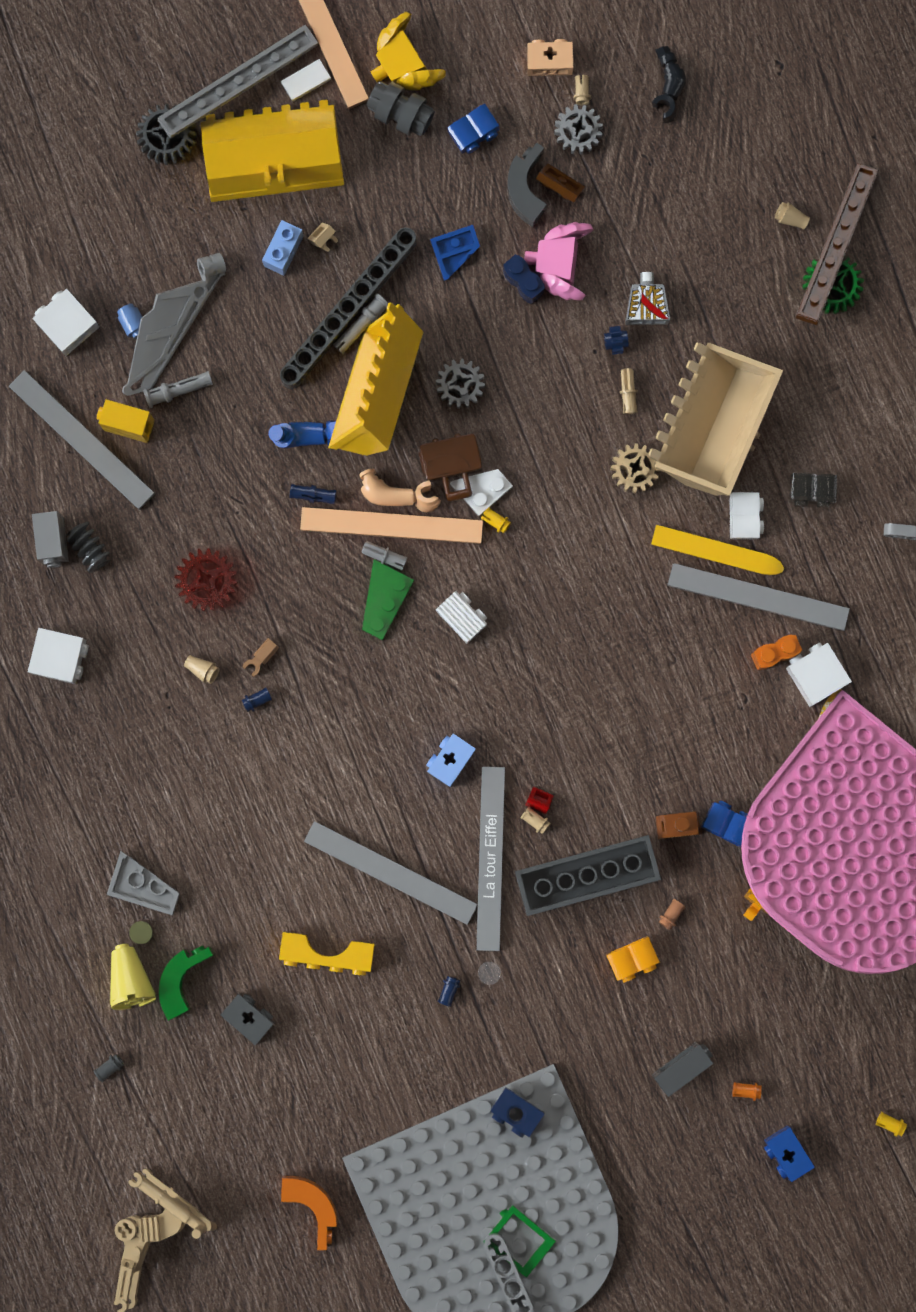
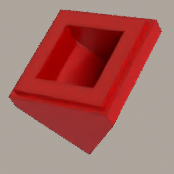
(539, 800)

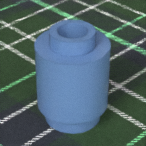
(130, 319)

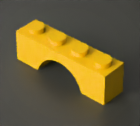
(297, 949)

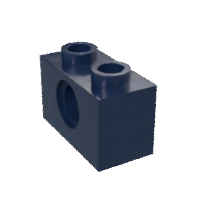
(509, 1100)

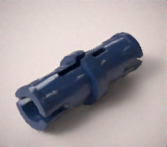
(313, 494)

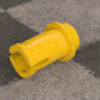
(496, 520)
(891, 1124)

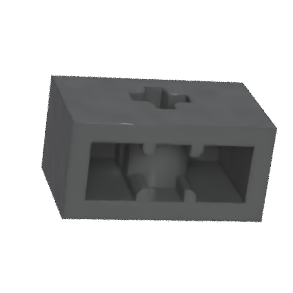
(235, 1016)

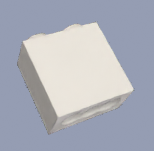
(65, 321)
(58, 656)
(818, 673)

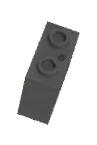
(683, 1068)

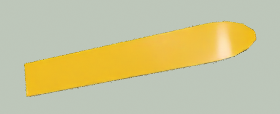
(716, 551)

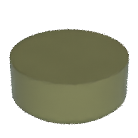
(141, 932)

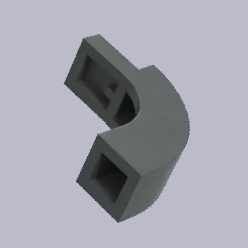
(522, 200)

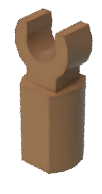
(262, 656)

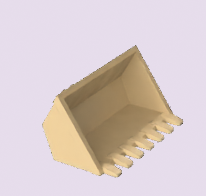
(715, 419)

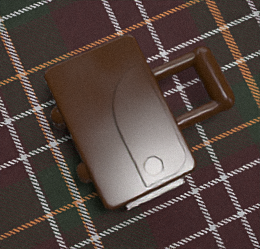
(451, 459)

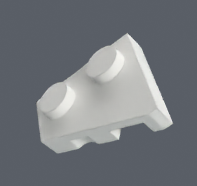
(485, 489)

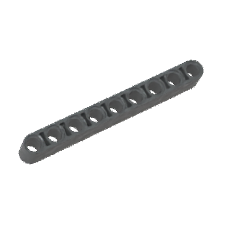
(350, 297)

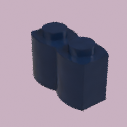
(519, 275)

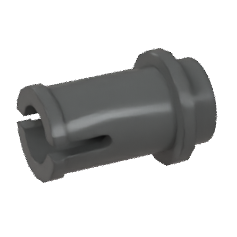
(109, 1067)

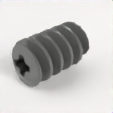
(88, 548)

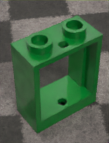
(538, 1254)

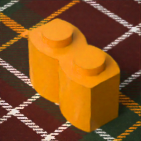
(632, 959)

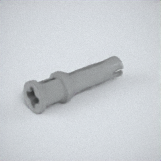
(367, 317)
(169, 391)

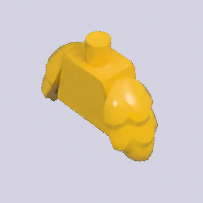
(401, 60)

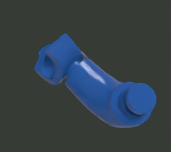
(301, 434)

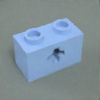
(282, 247)
(462, 753)

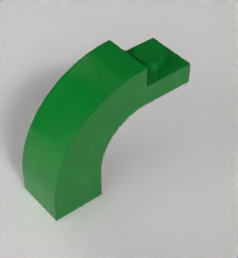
(170, 985)

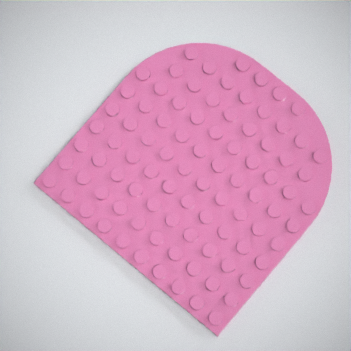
(837, 842)

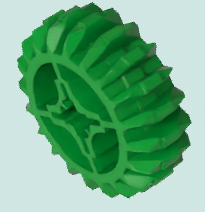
(846, 299)

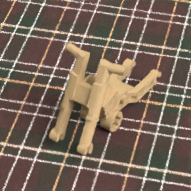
(152, 1229)

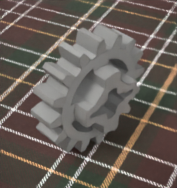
(570, 127)
(470, 380)

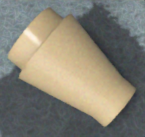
(791, 216)
(203, 669)

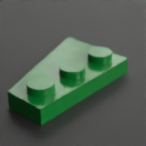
(384, 598)

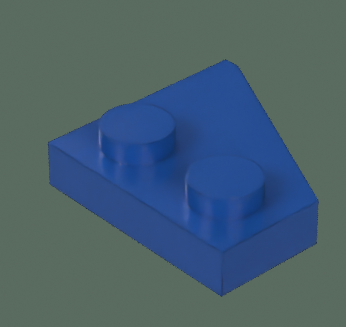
(454, 249)

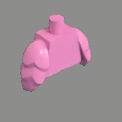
(557, 259)

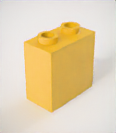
(125, 421)

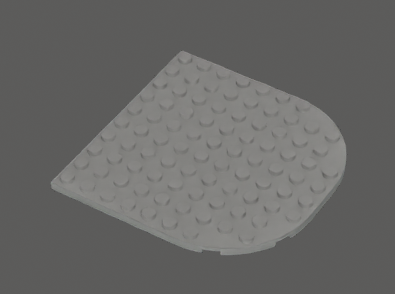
(442, 1192)

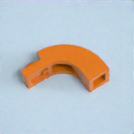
(316, 1198)

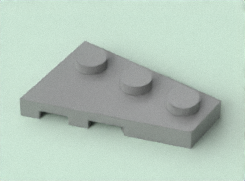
(141, 887)

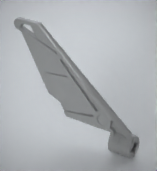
(168, 323)

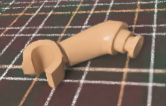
(381, 494)

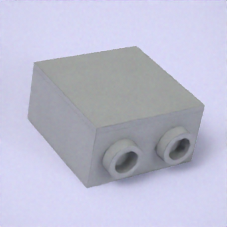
(50, 538)

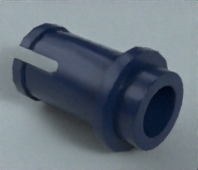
(256, 700)
(449, 990)

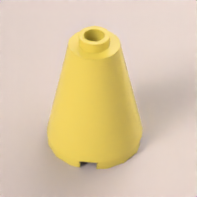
(128, 980)

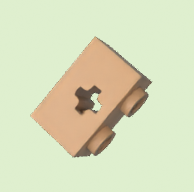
(538, 61)

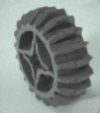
(158, 132)

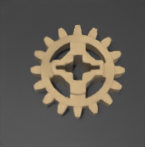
(625, 465)

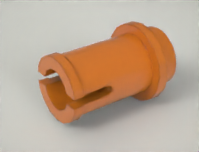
(747, 1090)

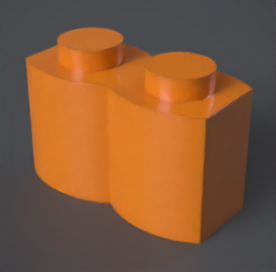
(781, 650)

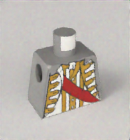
(647, 303)

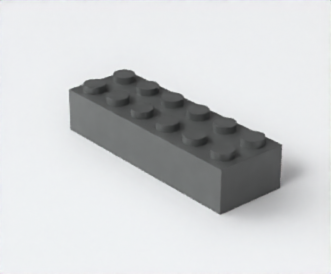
(587, 875)

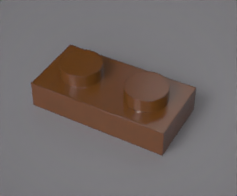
(560, 183)

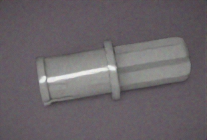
(384, 555)

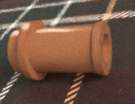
(671, 914)

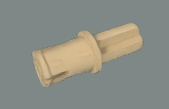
(628, 391)

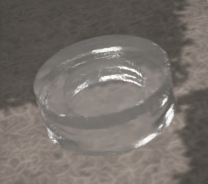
(489, 973)

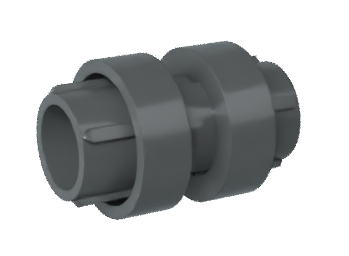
(391, 104)

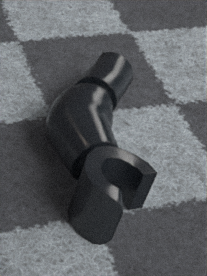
(674, 82)

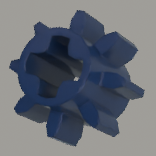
(616, 340)

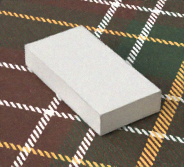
(306, 80)

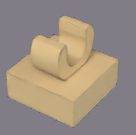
(321, 235)

